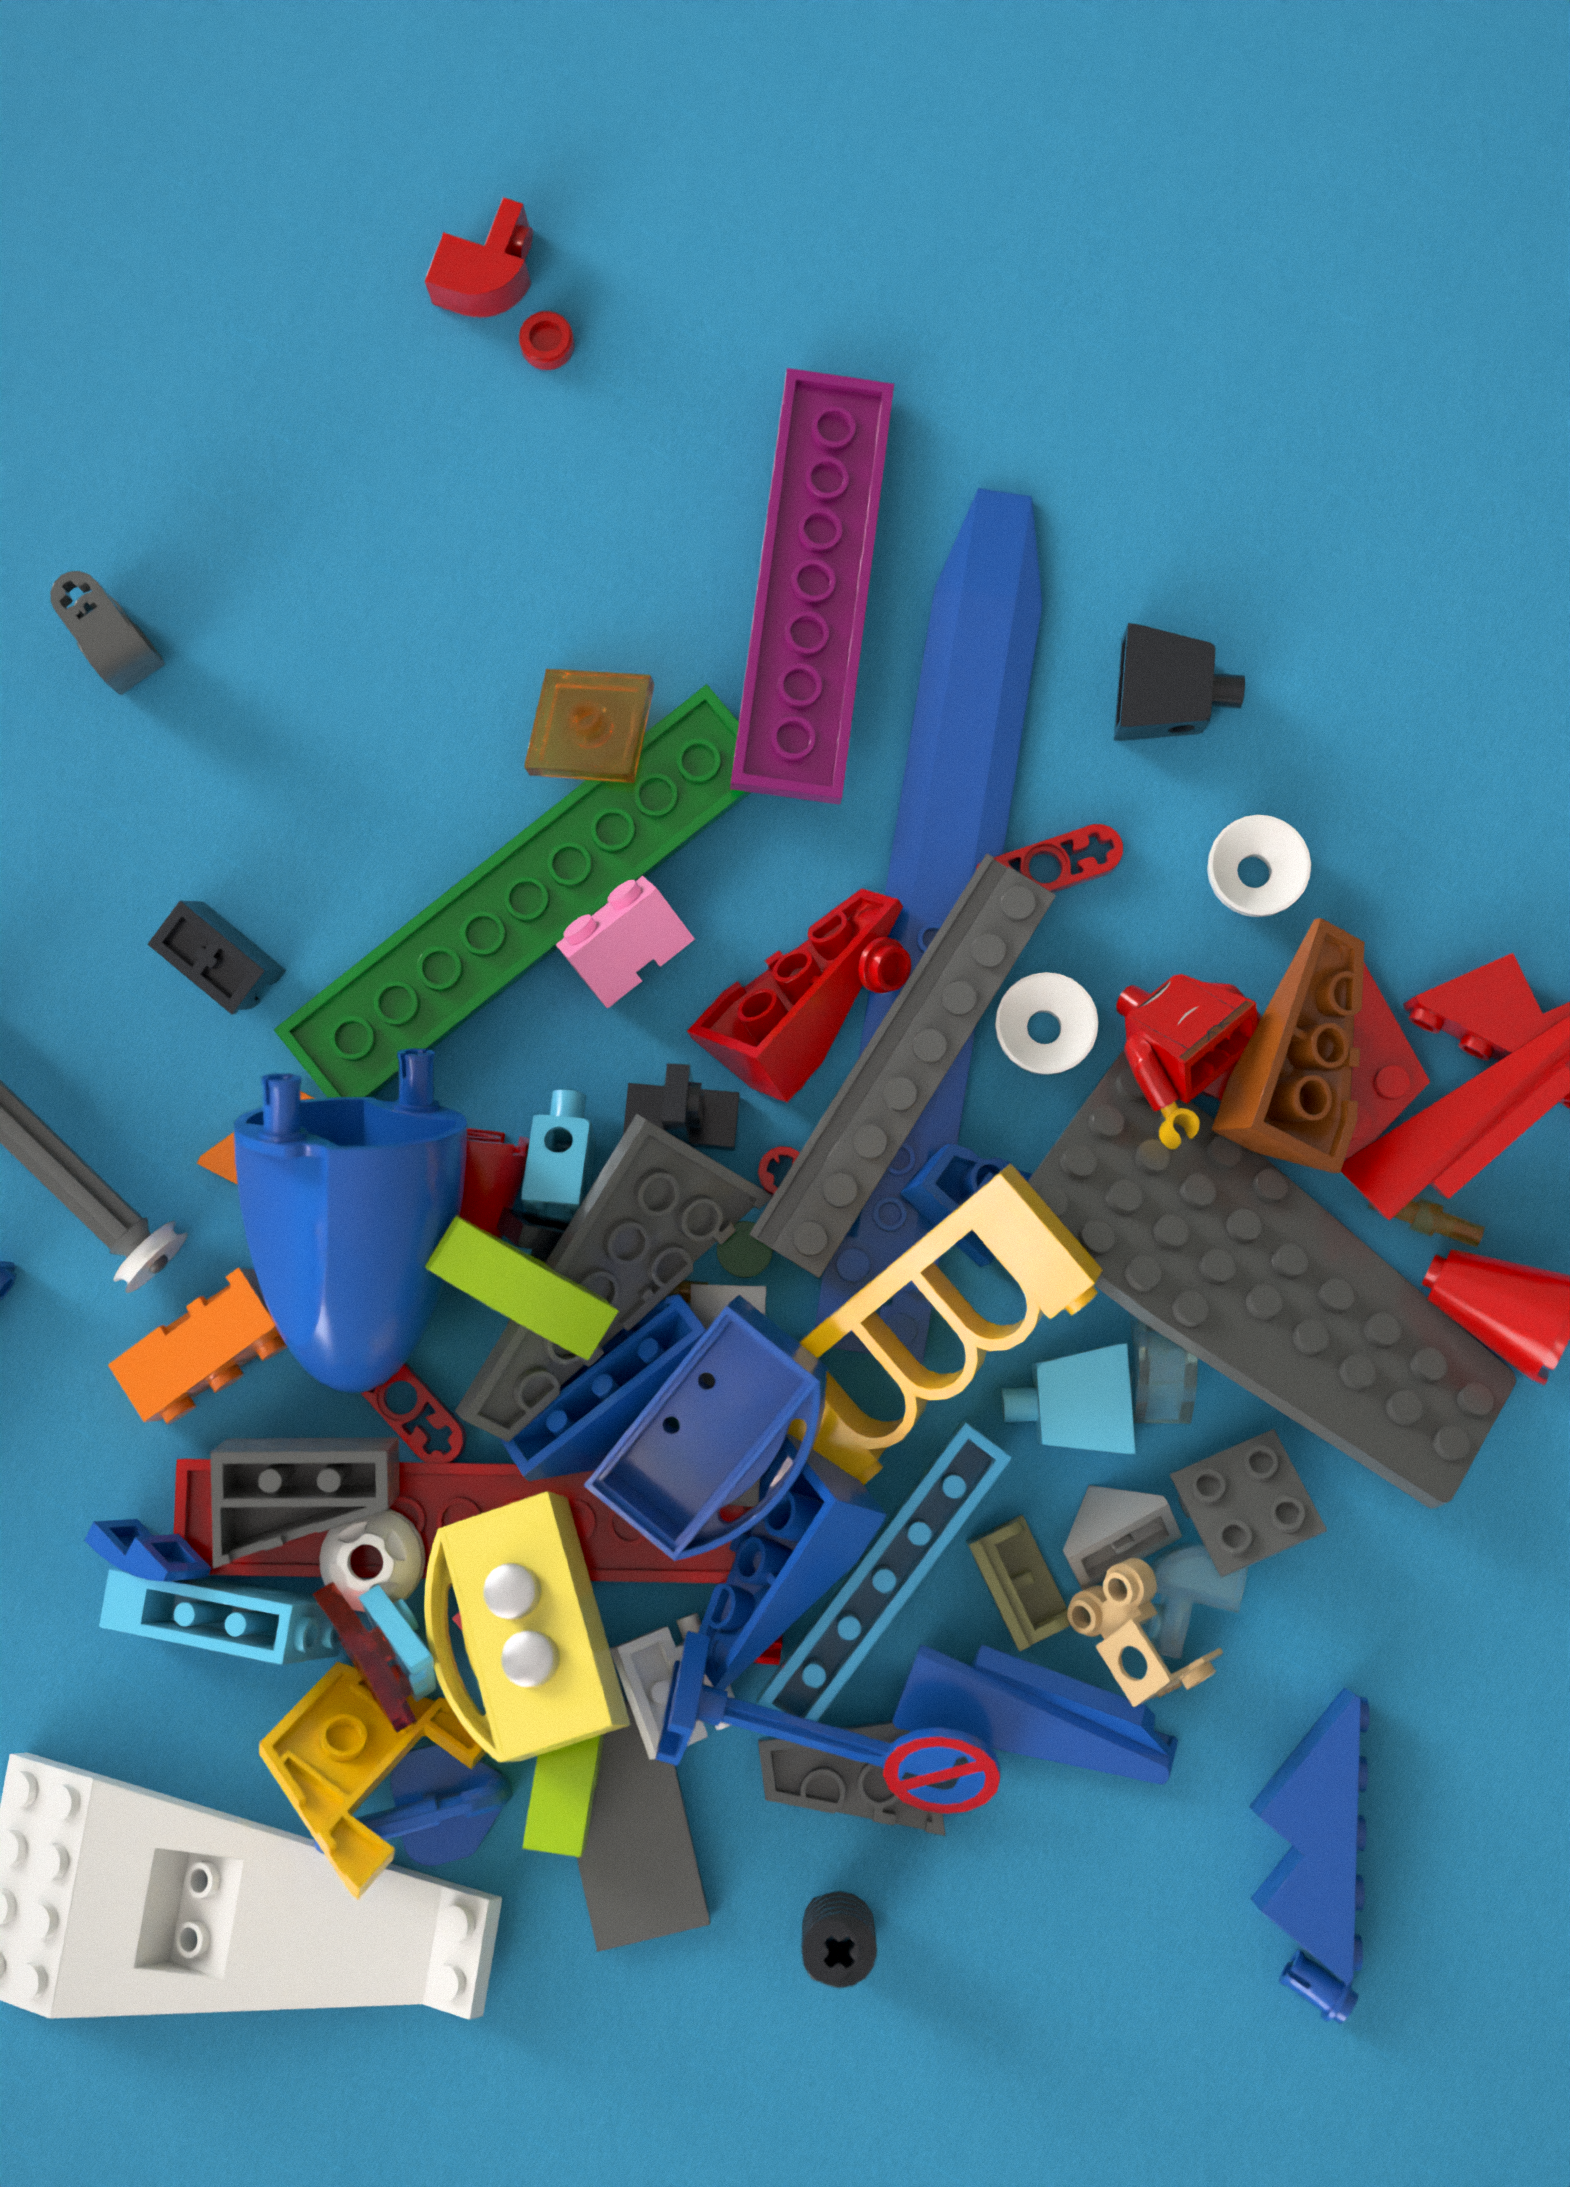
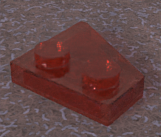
(370, 1656)

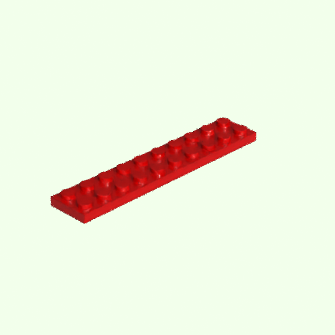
(446, 1494)

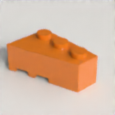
(199, 1350)

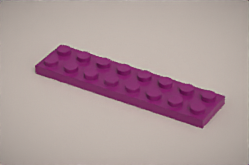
(812, 587)

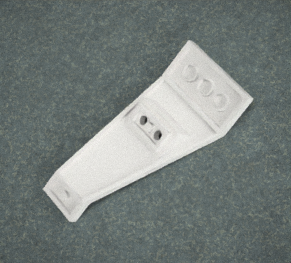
(180, 1908)

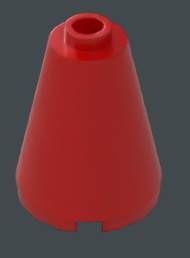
(491, 1177)
(1506, 1306)

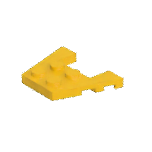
(338, 1752)

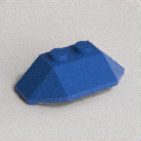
(608, 1396)

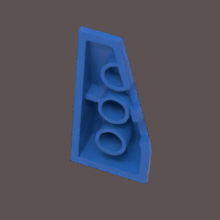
(787, 1559)

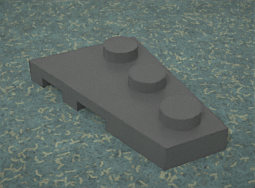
(839, 1784)

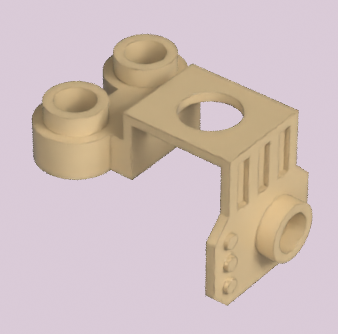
(1118, 1617)

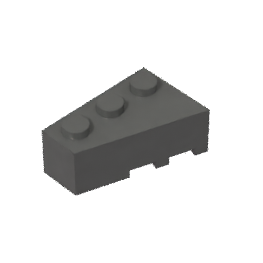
(295, 1487)

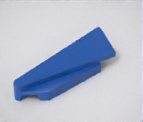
(1034, 1713)

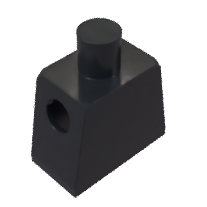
(1169, 685)

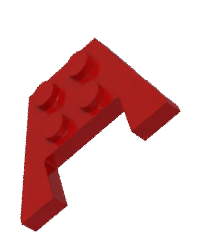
(1387, 1070)

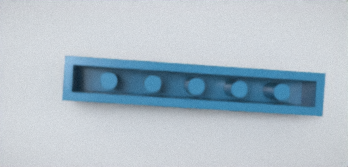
(885, 1575)

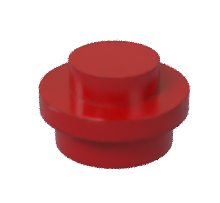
(884, 965)

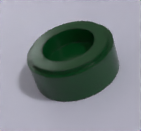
(743, 1254)

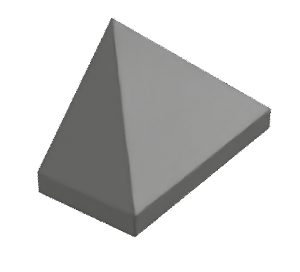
(1114, 1528)

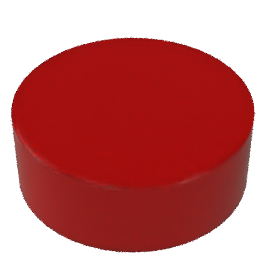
(546, 340)

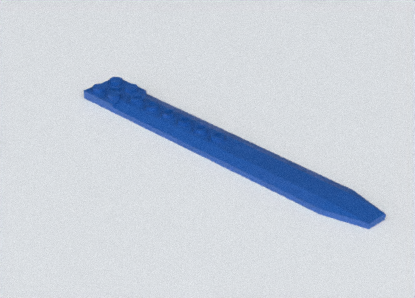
(947, 821)

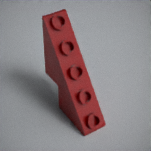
(1486, 1010)

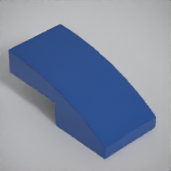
(146, 1556)

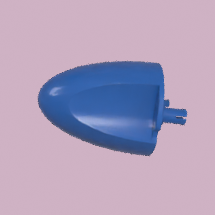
(345, 1215)

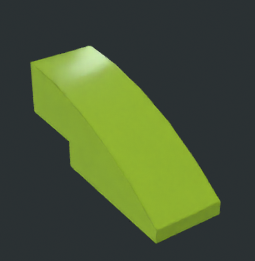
(522, 1288)
(563, 1798)

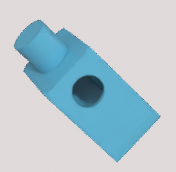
(559, 1181)
(1078, 1401)

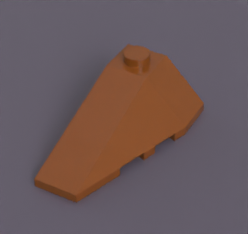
(1296, 1071)

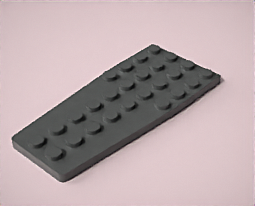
(1271, 1290)

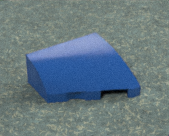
(947, 1183)

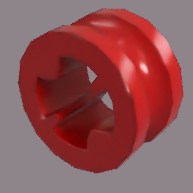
(767, 1179)

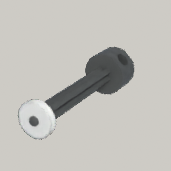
(86, 1194)

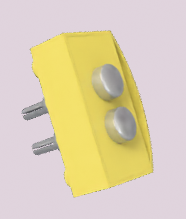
(525, 1630)

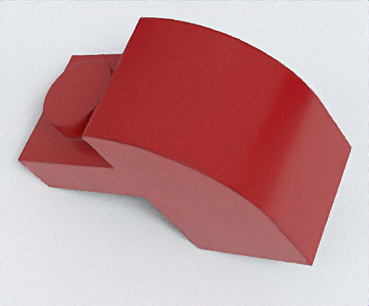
(488, 277)

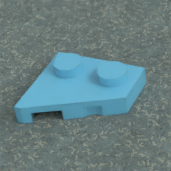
(398, 1627)

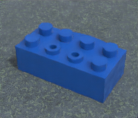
(728, 1435)

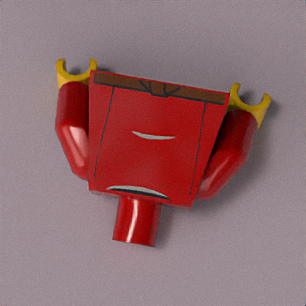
(1183, 1042)

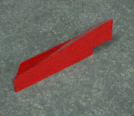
(1466, 1127)

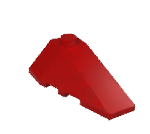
(790, 1014)

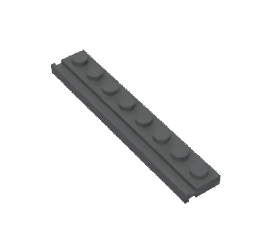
(902, 1066)

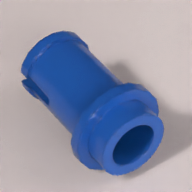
(1319, 1988)

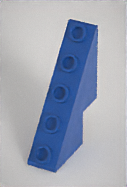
(1316, 1810)

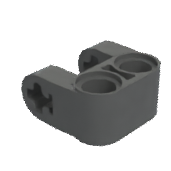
(106, 634)

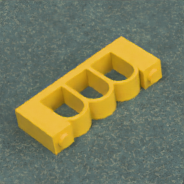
(1029, 1244)

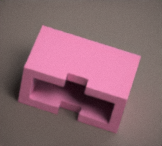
(623, 939)

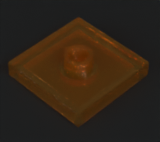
(589, 725)

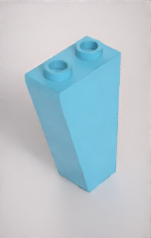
(221, 1617)

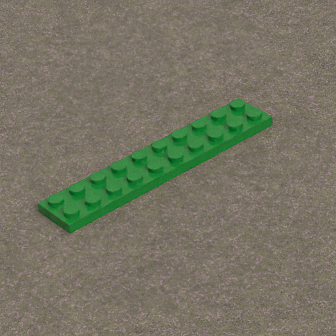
(517, 905)

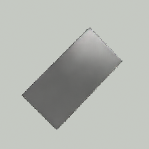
(639, 1849)

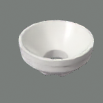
(1277, 847)
(1052, 995)
(398, 1544)

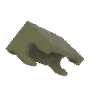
(1019, 1582)

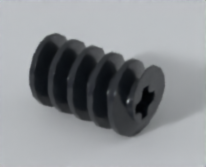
(838, 1961)

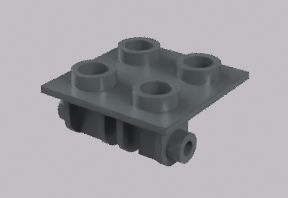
(1247, 1503)

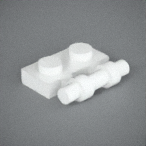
(645, 1674)

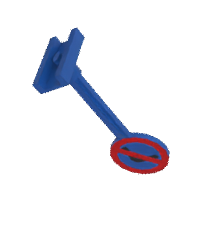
(925, 1768)

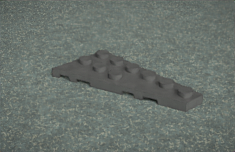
(629, 1243)

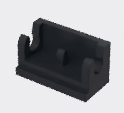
(215, 956)

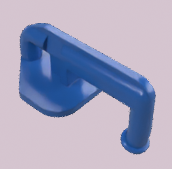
(439, 1806)

